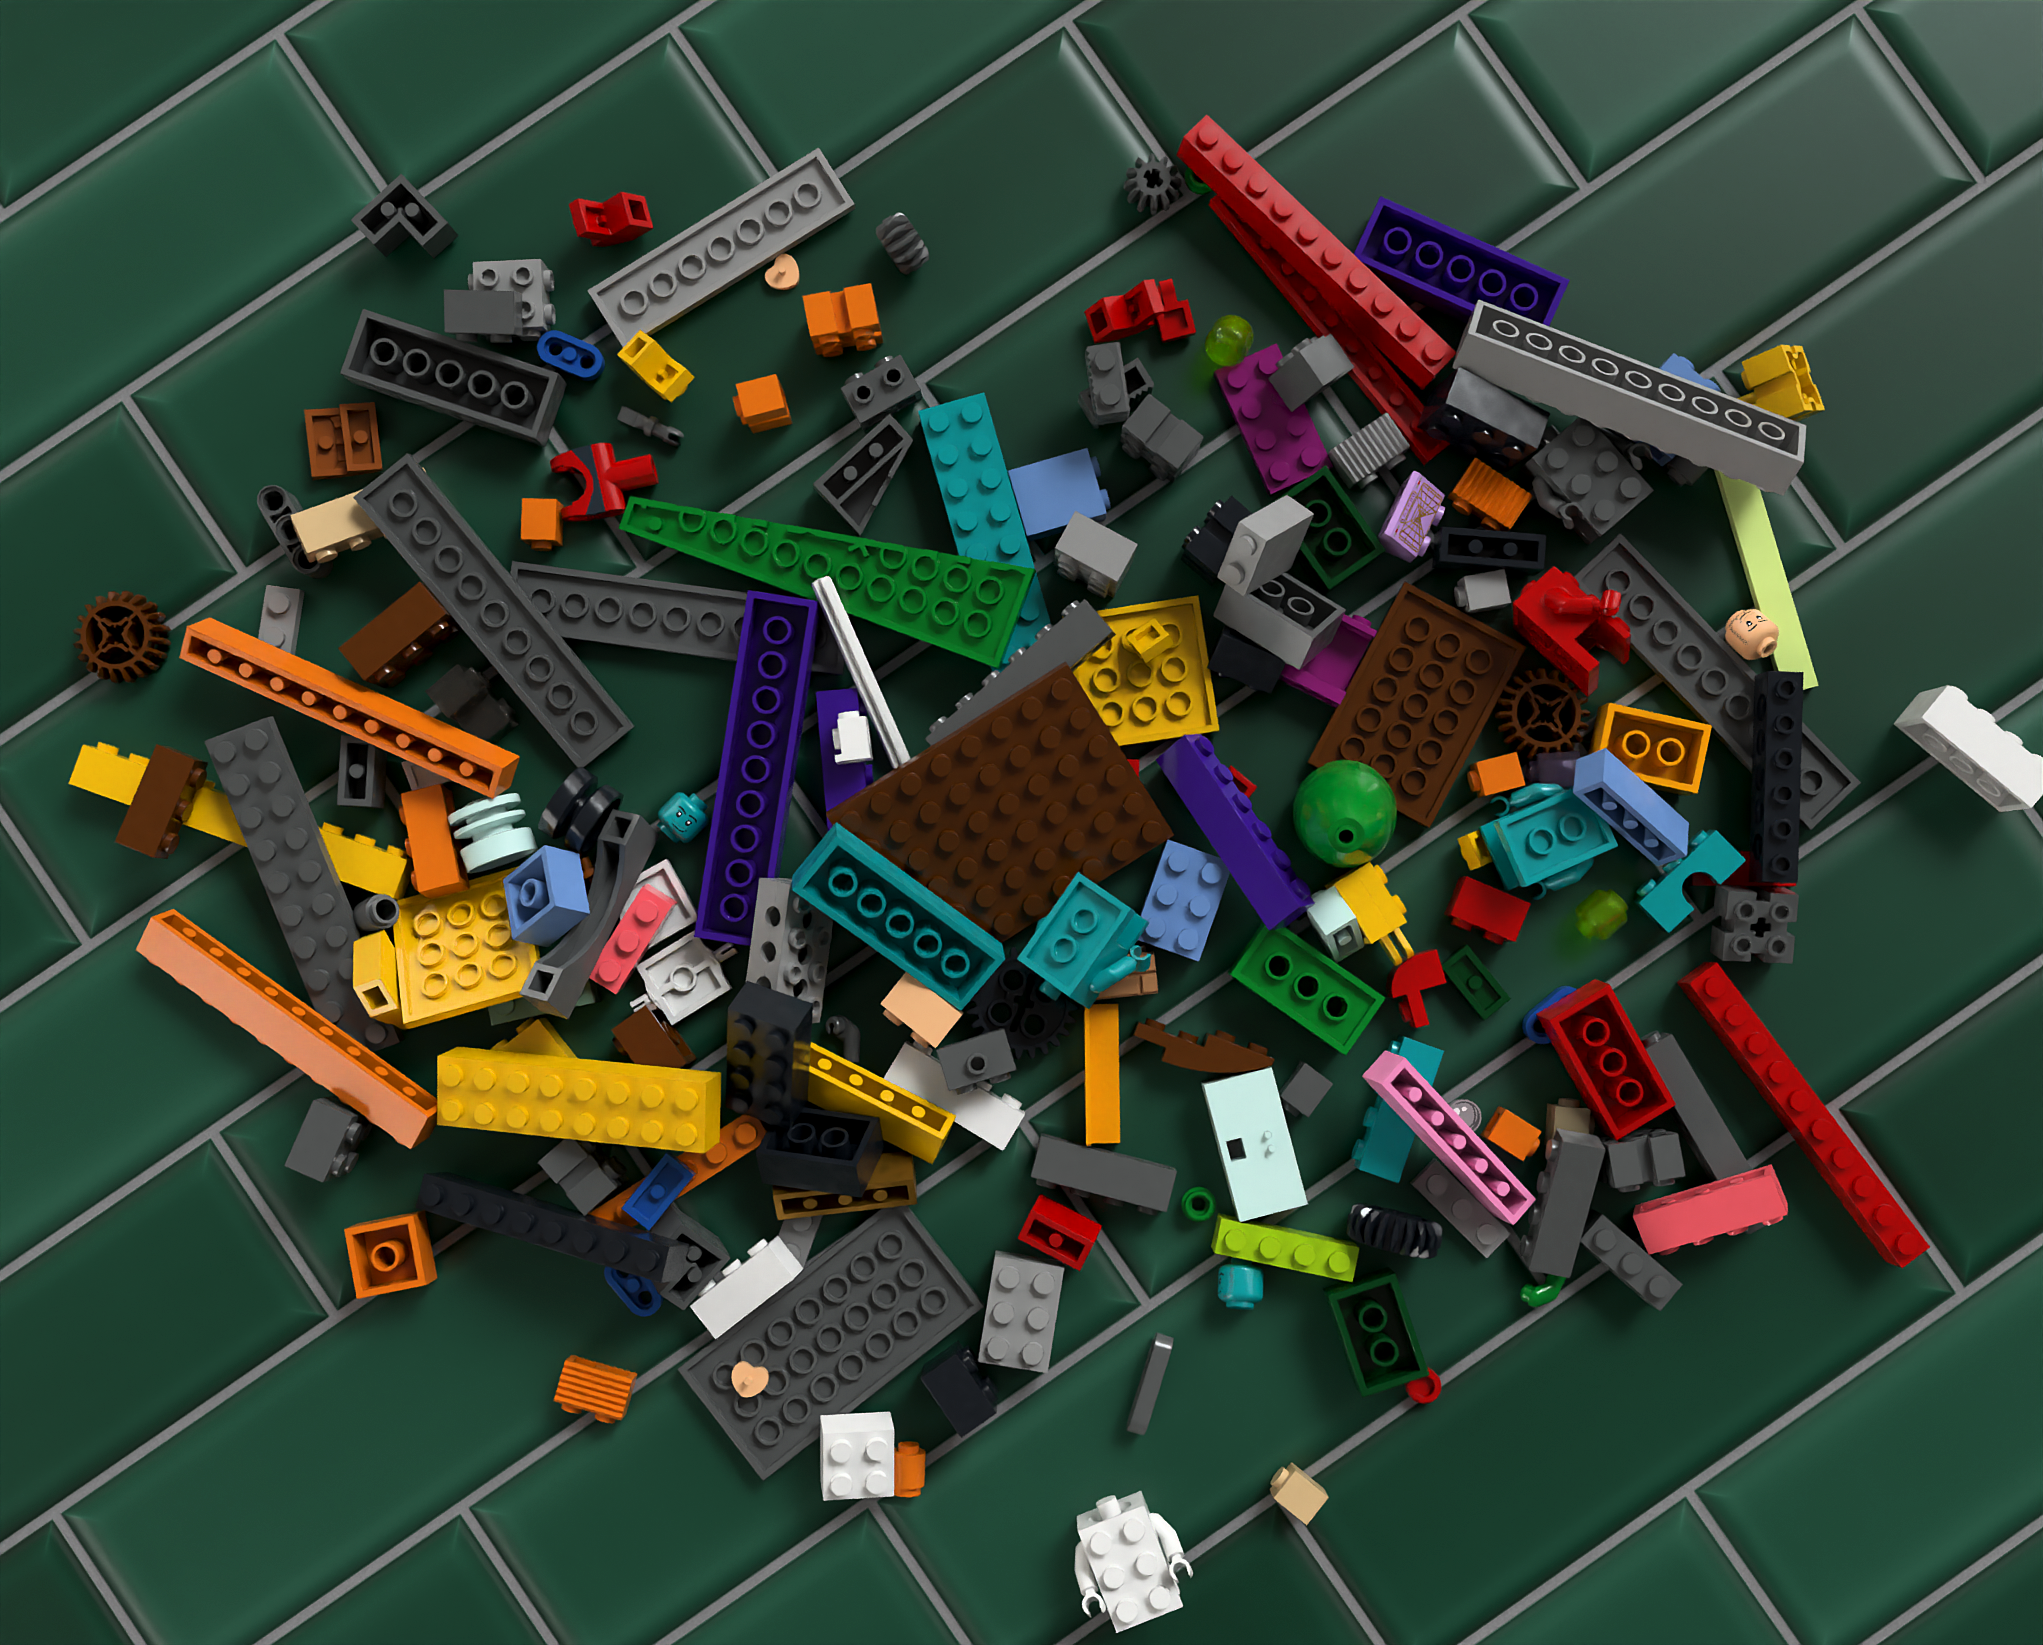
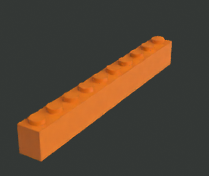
(349, 707)
(290, 1027)

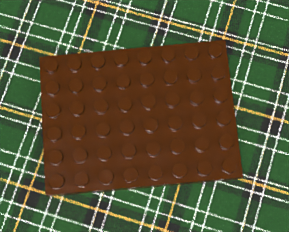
(1011, 807)

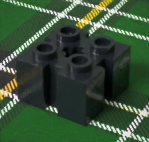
(1208, 546)

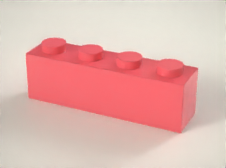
(1711, 1210)

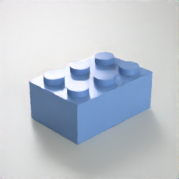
(1183, 899)

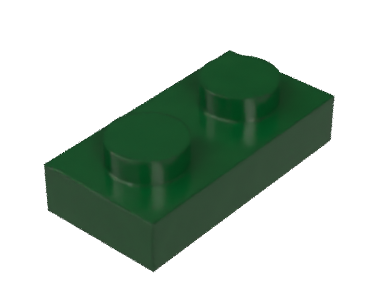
(1474, 982)

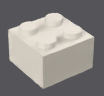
(856, 1455)

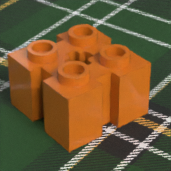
(843, 320)

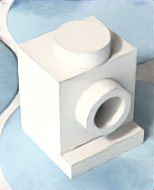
(852, 738)

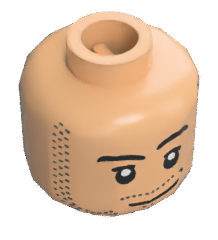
(1751, 634)

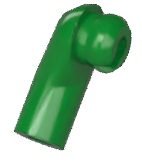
(1543, 1293)

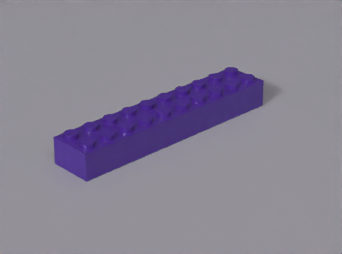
(757, 761)

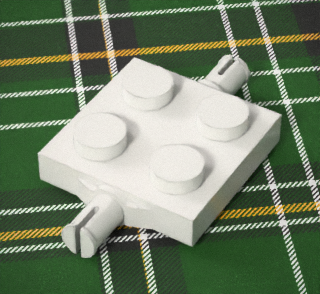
(684, 977)

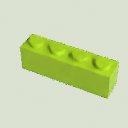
(1285, 1247)

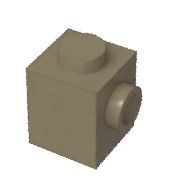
(1568, 1116)

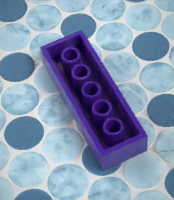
(1452, 268)

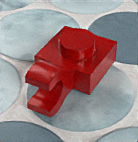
(1177, 318)

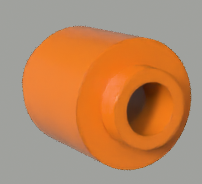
(909, 1469)

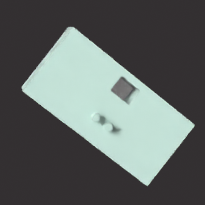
(1254, 1143)

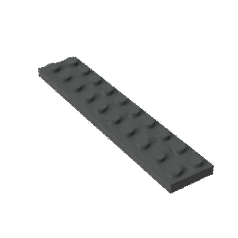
(493, 611)
(651, 614)
(1704, 669)
(296, 873)

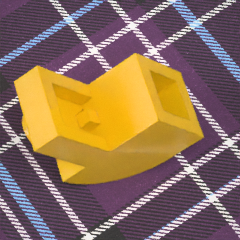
(655, 366)

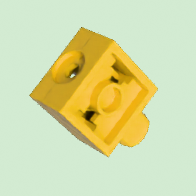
(1374, 908)

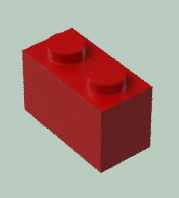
(1486, 910)
(1059, 1232)

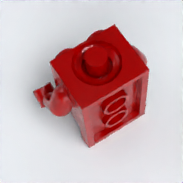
(1568, 623)

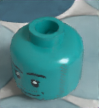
(683, 817)
(1240, 1284)

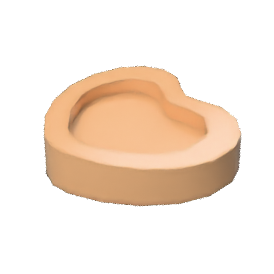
(783, 274)
(749, 1379)

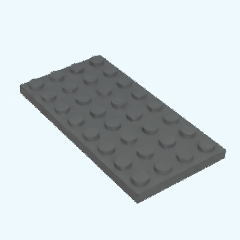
(833, 1336)

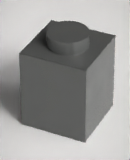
(1303, 1090)

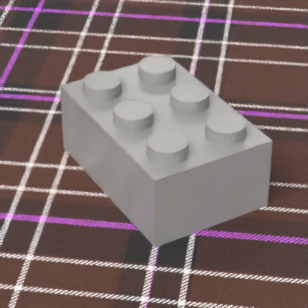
(1093, 555)
(1021, 1311)

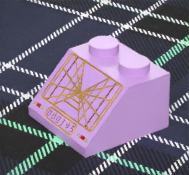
(1411, 517)

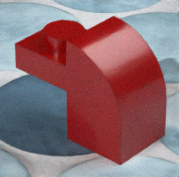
(613, 221)
(1125, 314)
(1410, 977)

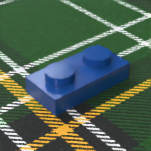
(658, 1190)

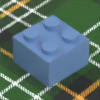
(546, 896)

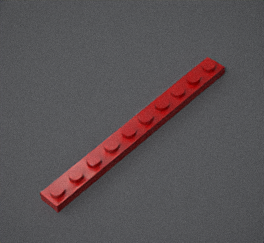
(1370, 368)

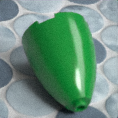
(1344, 813)

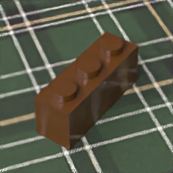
(162, 802)

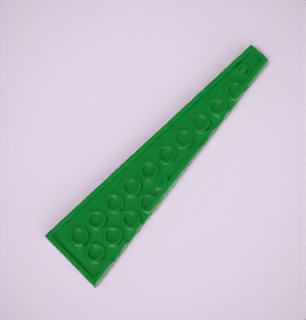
(915, 591)

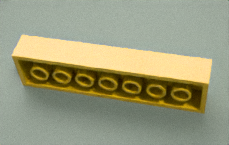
(579, 1099)

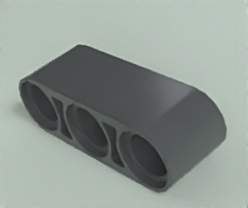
(281, 525)

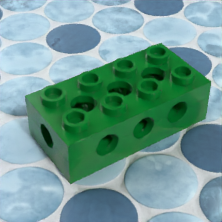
(1329, 980)

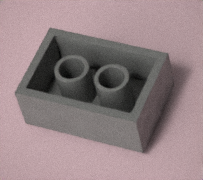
(1282, 618)

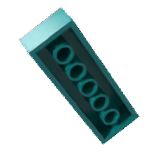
(897, 916)

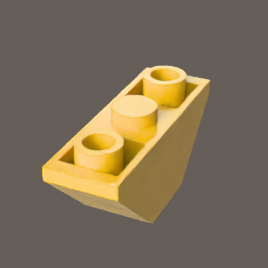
(377, 978)

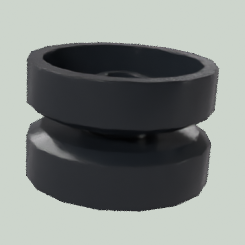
(579, 811)

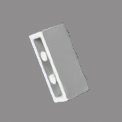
(745, 1285)

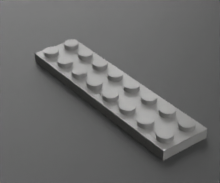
(722, 248)

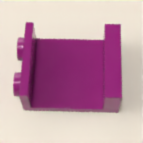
(1334, 666)

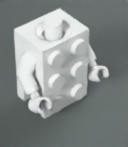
(1130, 1560)

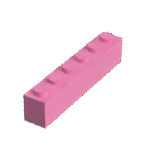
(1448, 1137)

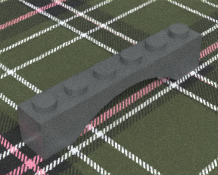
(563, 973)

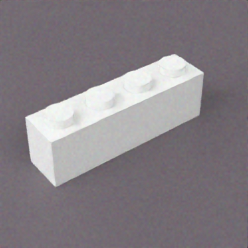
(976, 1110)

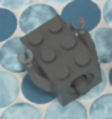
(1587, 477)

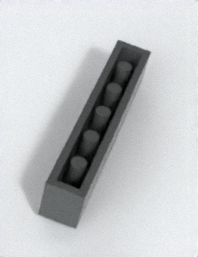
(1070, 640)

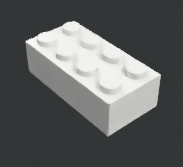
(1974, 748)

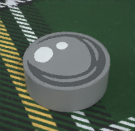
(1468, 1112)

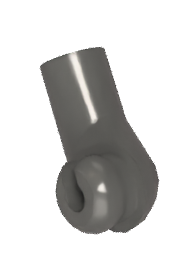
(848, 1034)

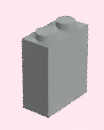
(1265, 545)

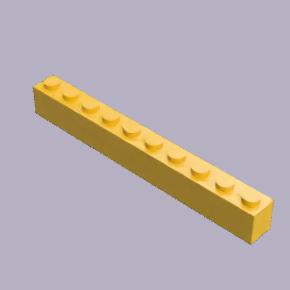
(355, 859)

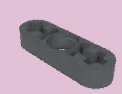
(1149, 1383)

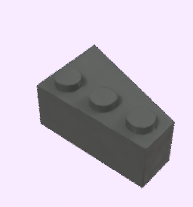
(863, 473)

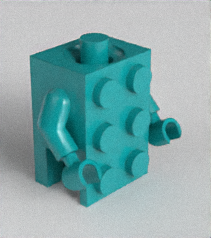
(1545, 838)
(1085, 943)

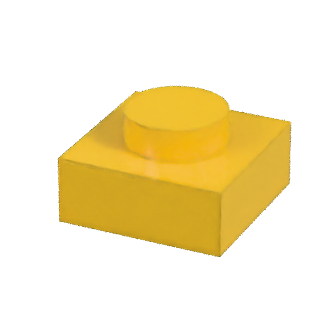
(1150, 640)
(1474, 850)

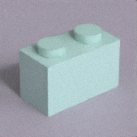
(1335, 924)

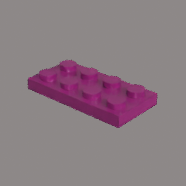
(1279, 441)

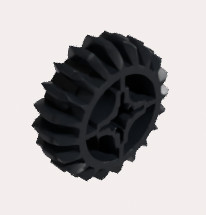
(1394, 1231)

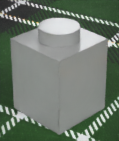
(1482, 592)

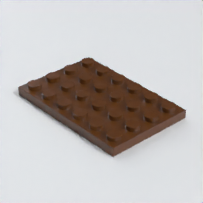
(1420, 700)

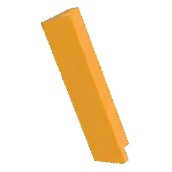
(1101, 1074)

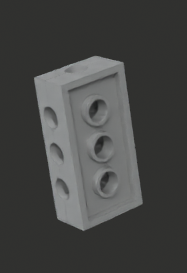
(789, 943)

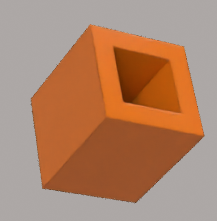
(541, 523)
(1495, 775)
(1512, 1134)

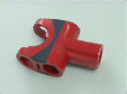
(604, 480)

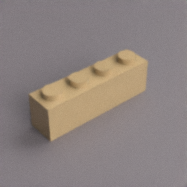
(334, 528)

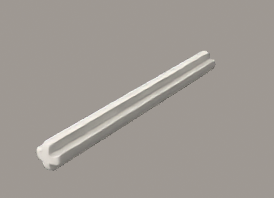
(860, 671)

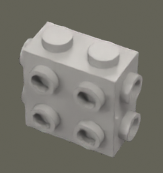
(525, 277)

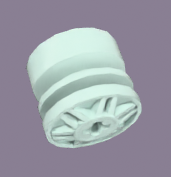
(492, 832)

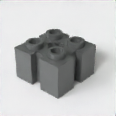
(1160, 439)
(1742, 907)
(1641, 1158)
(584, 1172)

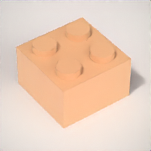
(920, 1010)

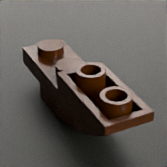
(1215, 1054)

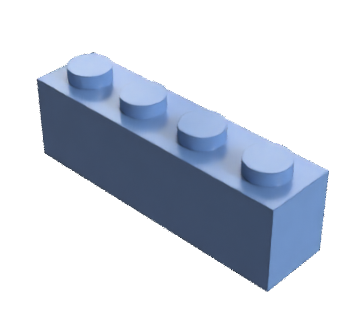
(1631, 807)

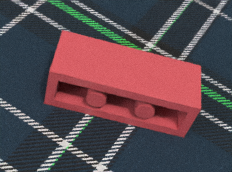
(632, 938)

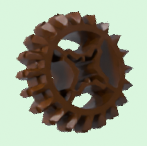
(101, 653)
(1566, 697)

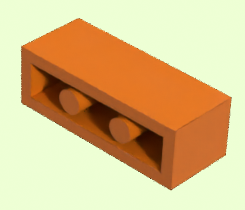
(432, 843)

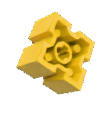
(1781, 383)

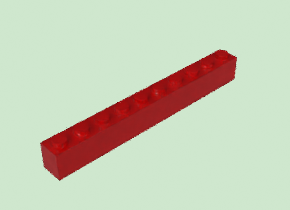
(1314, 252)
(1803, 1114)

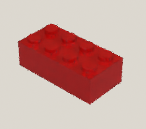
(1606, 1059)

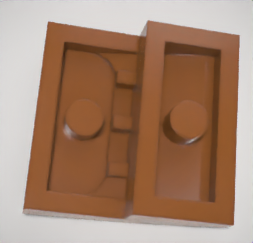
(343, 441)

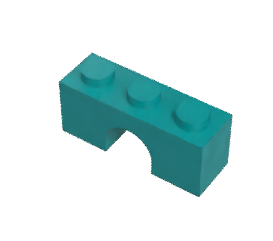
(1663, 898)

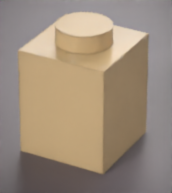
(1298, 1492)

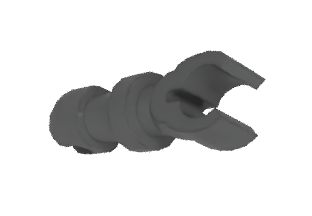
(649, 425)

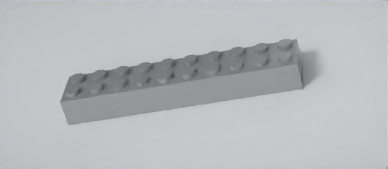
(1632, 398)

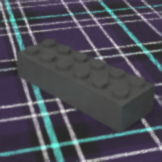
(453, 378)

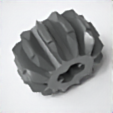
(1157, 172)
(902, 243)

